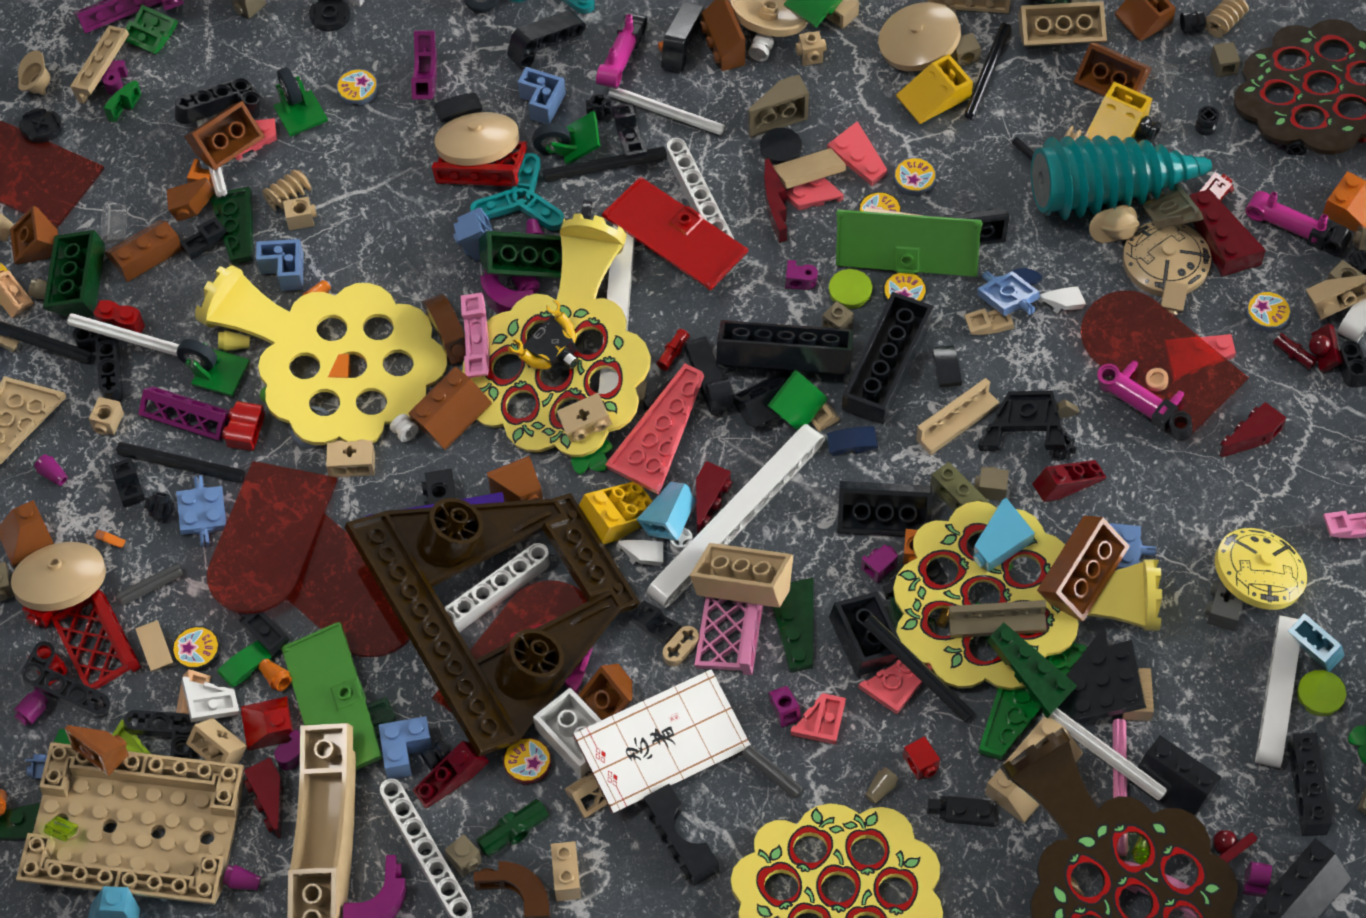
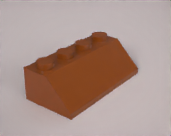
(1083, 567)

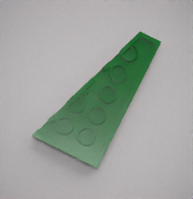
(1015, 709)

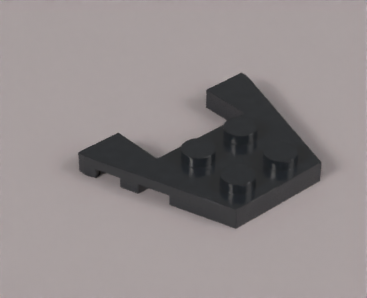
(1026, 413)

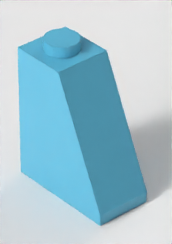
(668, 512)
(1002, 537)
(1317, 642)
(114, 903)

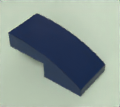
(856, 438)

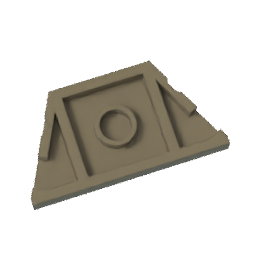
(1172, 209)

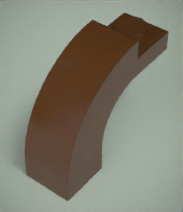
(447, 326)
(519, 880)

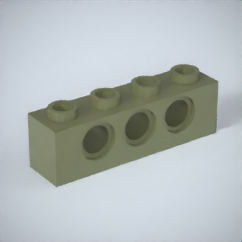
(954, 488)

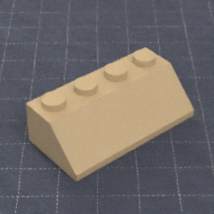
(1062, 23)
(743, 575)
(1006, 792)

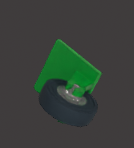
(302, 108)
(569, 141)
(212, 368)

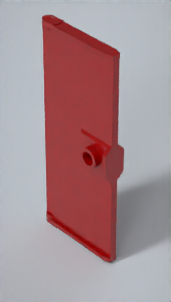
(675, 233)

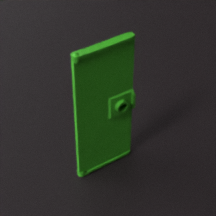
(908, 243)
(330, 688)

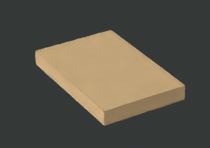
(809, 168)

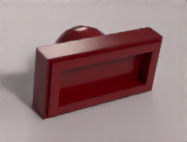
(1325, 347)
(1229, 846)

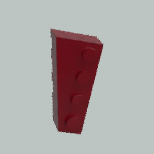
(1229, 241)

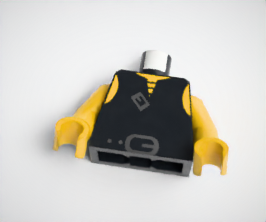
(551, 344)

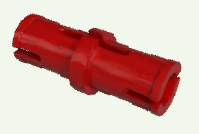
(672, 349)

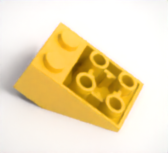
(936, 89)
(1120, 113)
(615, 510)

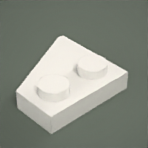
(208, 700)

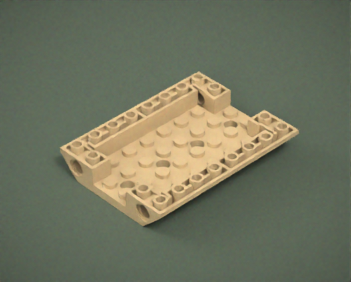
(139, 796)

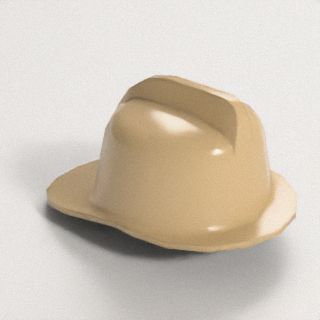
(33, 74)
(1114, 224)

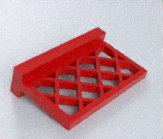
(487, 174)
(115, 634)

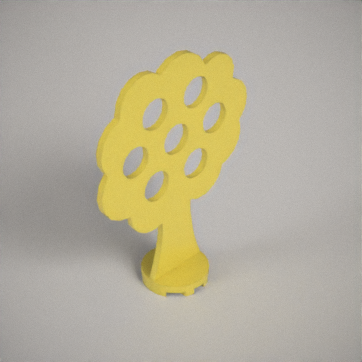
(240, 306)

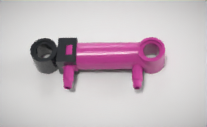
(627, 39)
(1317, 232)
(1161, 412)

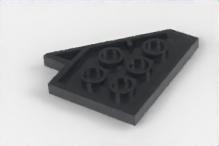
(1105, 681)

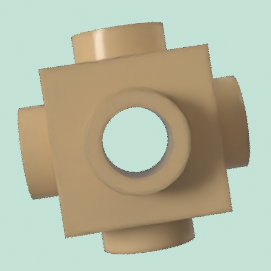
(810, 48)

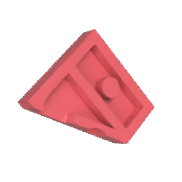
(813, 194)

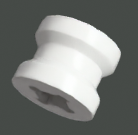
(404, 428)
(686, 537)

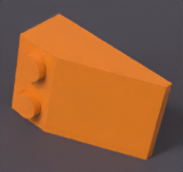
(1348, 202)

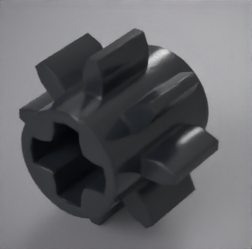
(599, 105)
(1358, 261)
(1064, 454)
(159, 505)

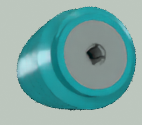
(1105, 172)

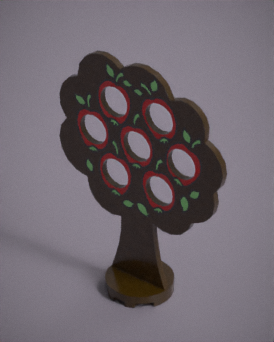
(1278, 120)
(1092, 835)

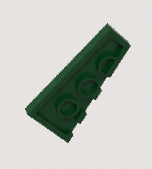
(235, 215)
(795, 625)
(1039, 675)
(18, 822)

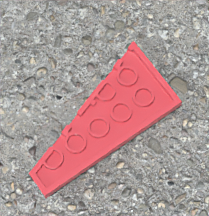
(652, 443)

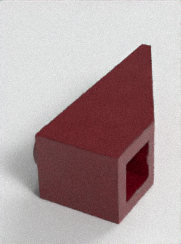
(1259, 429)
(1065, 479)
(710, 487)
(450, 774)
(268, 788)

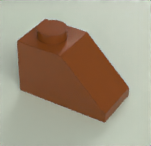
(189, 199)

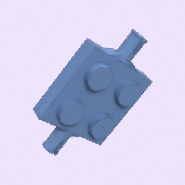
(1008, 293)
(201, 510)
(1132, 535)

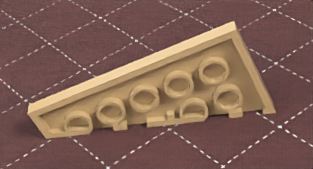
(22, 411)

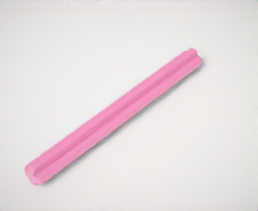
(1119, 779)

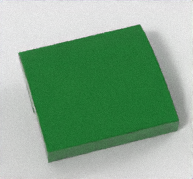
(812, 10)
(150, 29)
(797, 401)

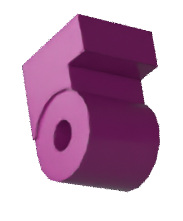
(113, 75)
(800, 277)
(784, 706)
(288, 754)
(1257, 879)

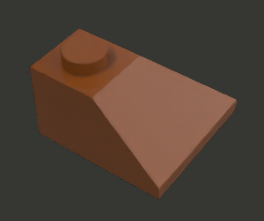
(32, 237)
(516, 481)
(23, 532)
(608, 691)
(98, 747)

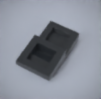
(458, 106)
(208, 235)
(947, 366)
(127, 482)
(654, 622)

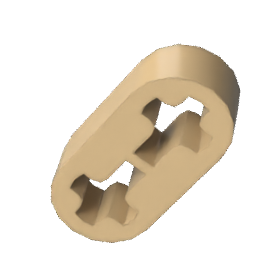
(677, 642)

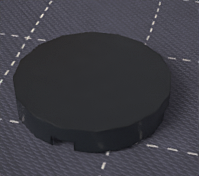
(329, 14)
(780, 145)

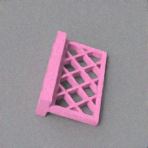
(747, 643)

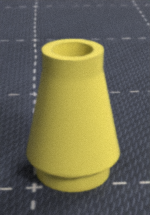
(232, 341)

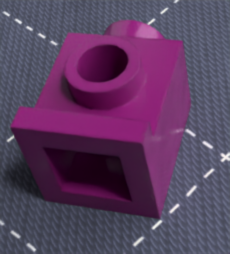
(879, 563)

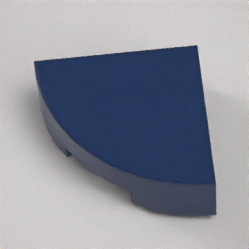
(1029, 275)

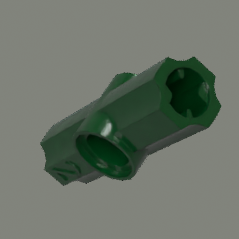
(512, 828)

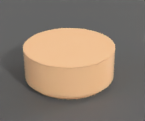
(1156, 379)

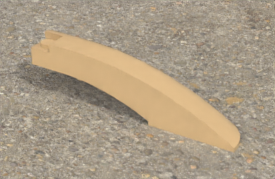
(324, 823)

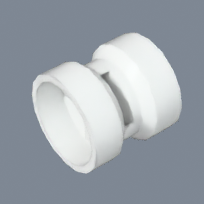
(760, 48)

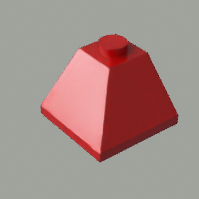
(267, 723)

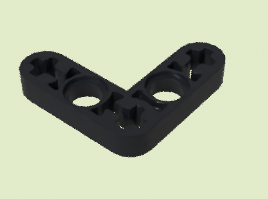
(177, 734)

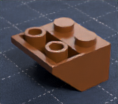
(1145, 16)

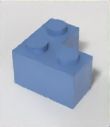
(543, 92)
(470, 229)
(283, 258)
(399, 741)

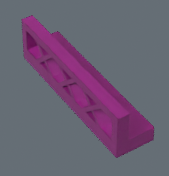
(108, 12)
(185, 404)

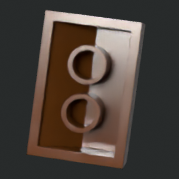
(723, 35)
(1105, 66)
(225, 136)
(144, 250)
(449, 408)

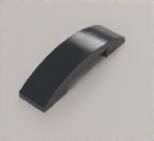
(628, 131)

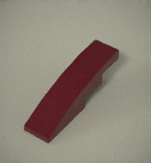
(775, 198)

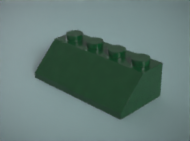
(521, 254)
(74, 274)

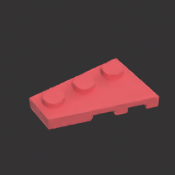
(859, 154)

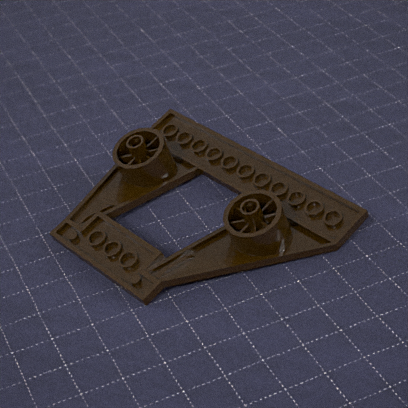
(496, 692)

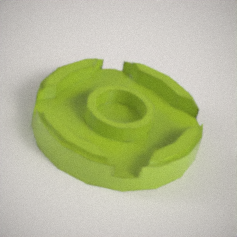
(850, 288)
(1321, 692)

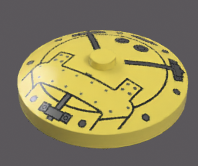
(1260, 568)

